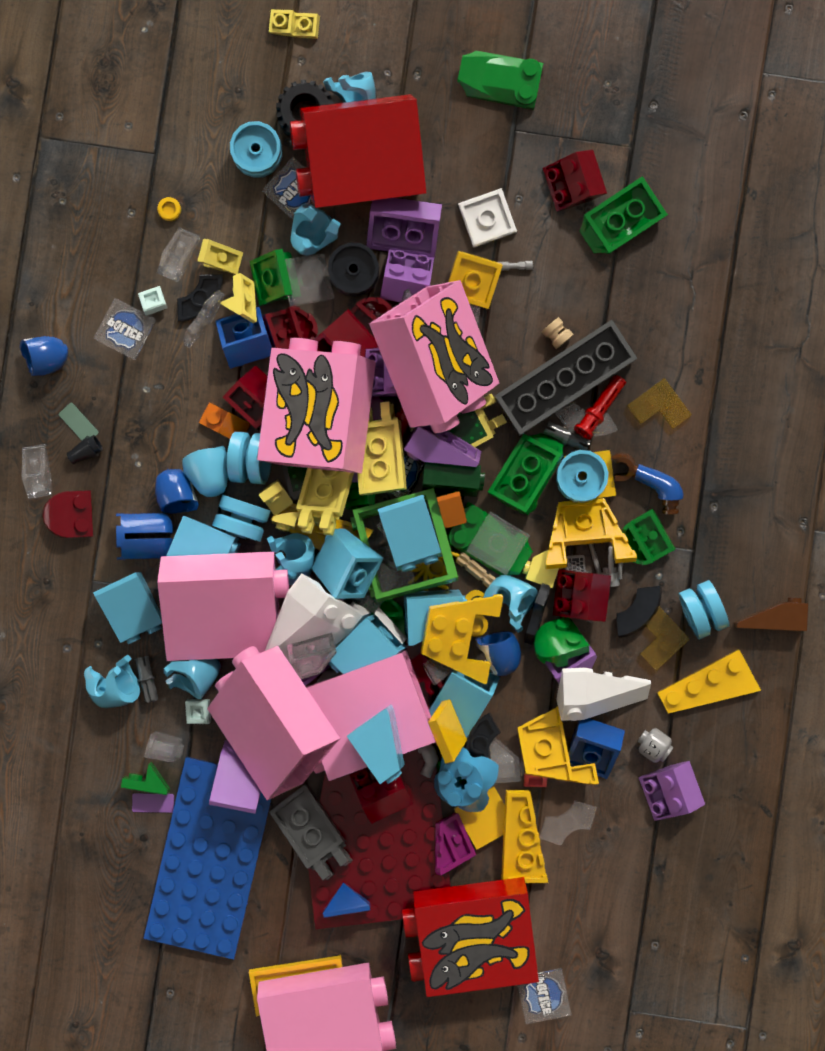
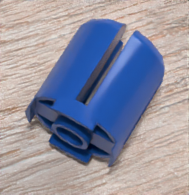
(143, 524)

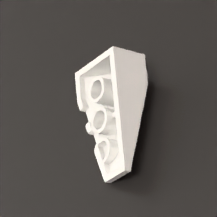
(590, 694)

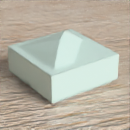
(152, 300)
(197, 711)

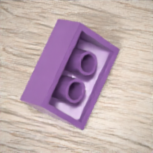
(404, 226)

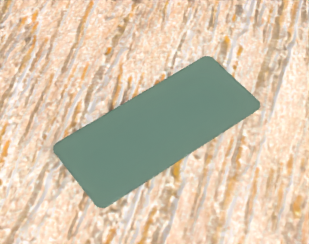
(77, 421)

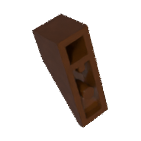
(781, 616)

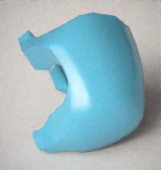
(352, 88)
(312, 230)
(207, 470)
(298, 554)
(516, 595)
(198, 673)
(113, 691)

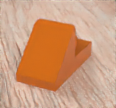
(223, 421)
(451, 509)

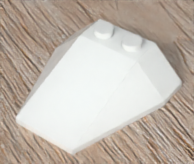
(312, 613)

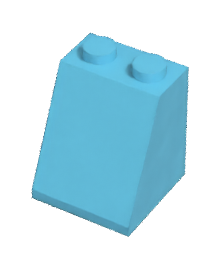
(410, 533)
(201, 539)
(346, 565)
(130, 607)
(416, 610)
(365, 645)
(467, 697)
(380, 745)

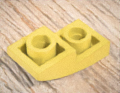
(294, 24)
(288, 520)

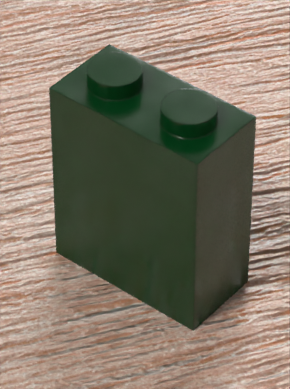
(453, 478)

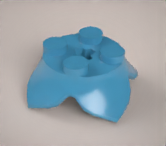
(480, 777)

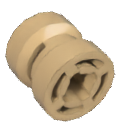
(557, 333)

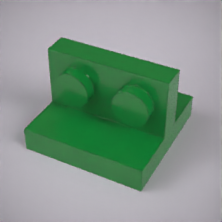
(271, 277)

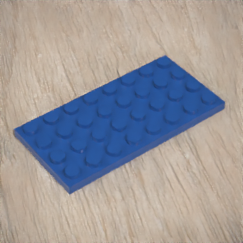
(205, 868)

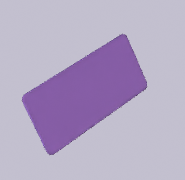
(152, 803)

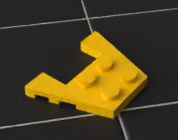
(586, 524)
(450, 631)
(546, 751)

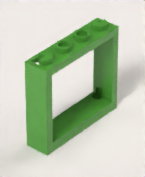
(372, 510)

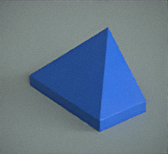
(346, 902)

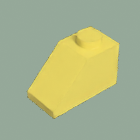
(536, 571)

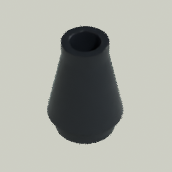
(86, 449)

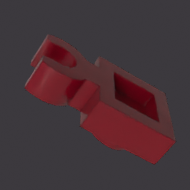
(421, 674)

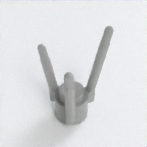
(615, 572)

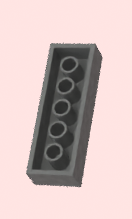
(565, 377)

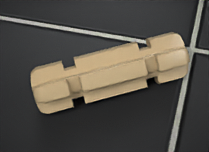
(475, 569)

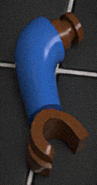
(665, 485)

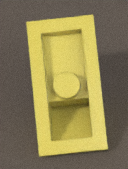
(220, 257)
(244, 298)
(276, 497)

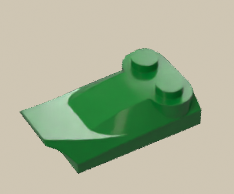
(500, 78)
(621, 217)
(527, 472)
(463, 534)

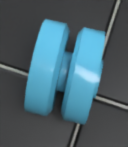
(252, 136)
(243, 461)
(577, 489)
(241, 518)
(702, 609)

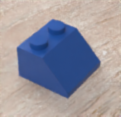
(243, 340)
(595, 744)

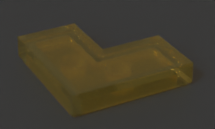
(663, 399)
(667, 642)

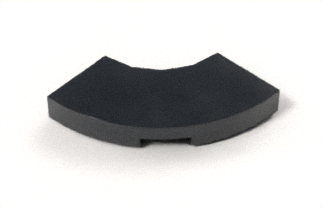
(191, 305)
(640, 612)
(537, 614)
(482, 736)

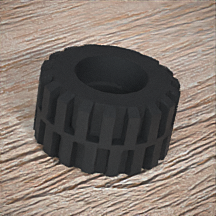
(294, 95)

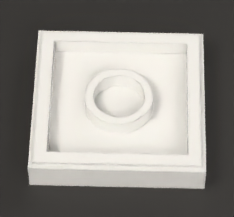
(487, 218)

